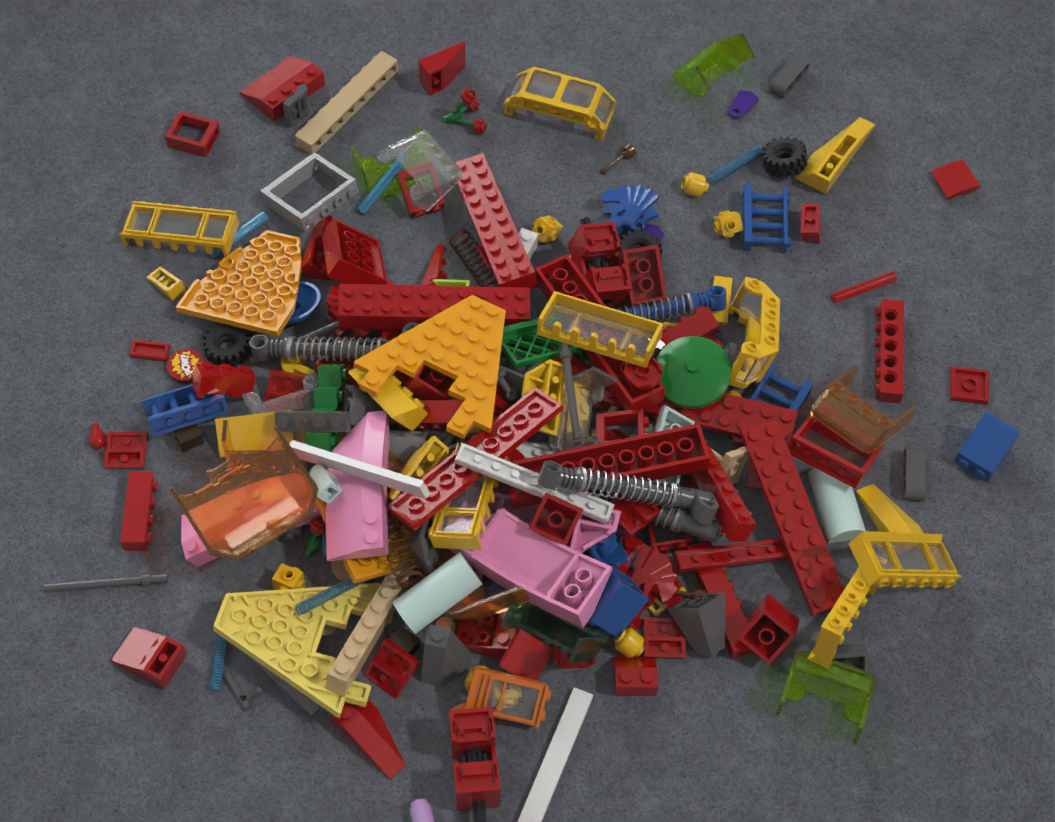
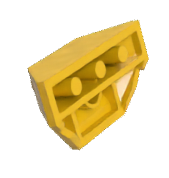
(549, 379)
(423, 461)

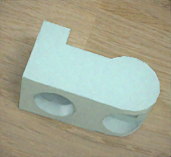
(326, 482)

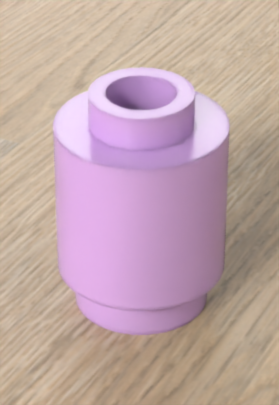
(421, 811)

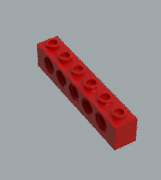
(889, 323)

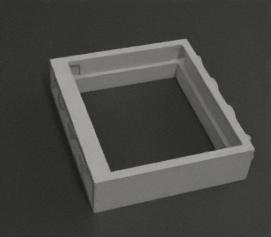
(298, 174)

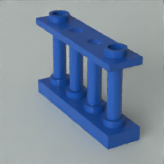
(749, 225)
(801, 392)
(181, 409)

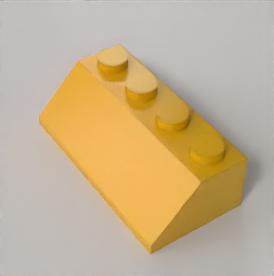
(397, 401)

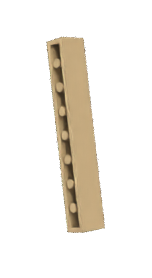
(346, 103)
(366, 633)

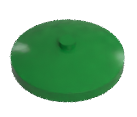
(694, 372)

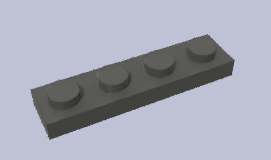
(314, 421)

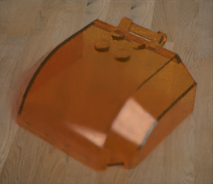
(251, 501)

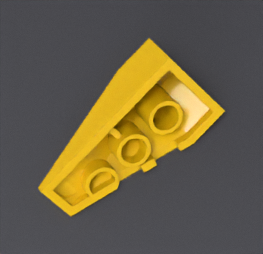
(885, 512)

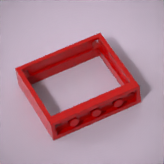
(825, 460)

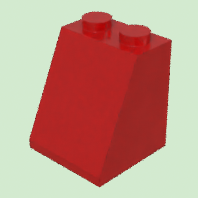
(429, 384)
(769, 629)

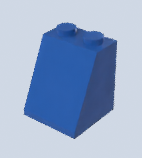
(987, 447)
(618, 603)

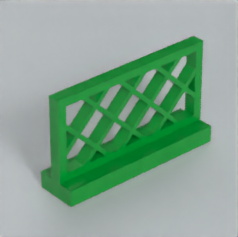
(524, 331)

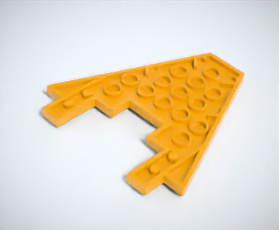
(456, 342)

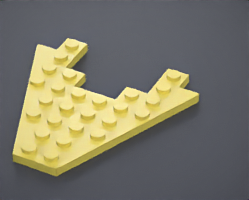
(286, 644)

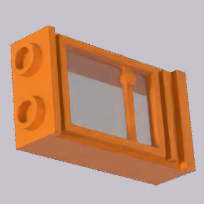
(509, 695)

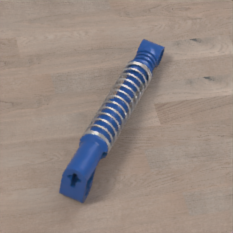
(713, 298)

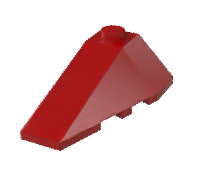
(371, 736)

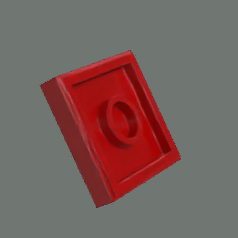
(969, 385)

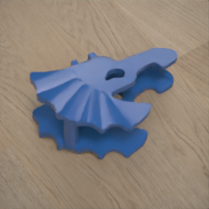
(632, 204)
(609, 550)

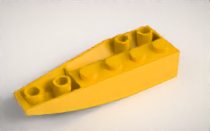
(832, 158)

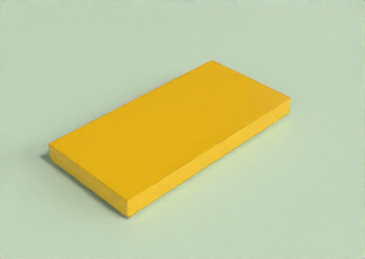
(250, 432)

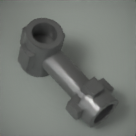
(509, 394)

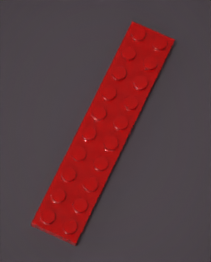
(726, 415)
(451, 479)
(793, 516)

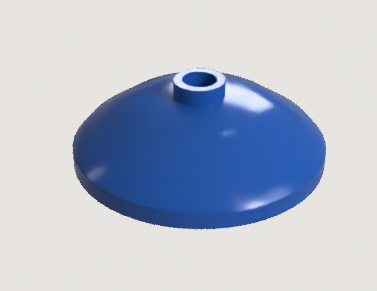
(307, 302)

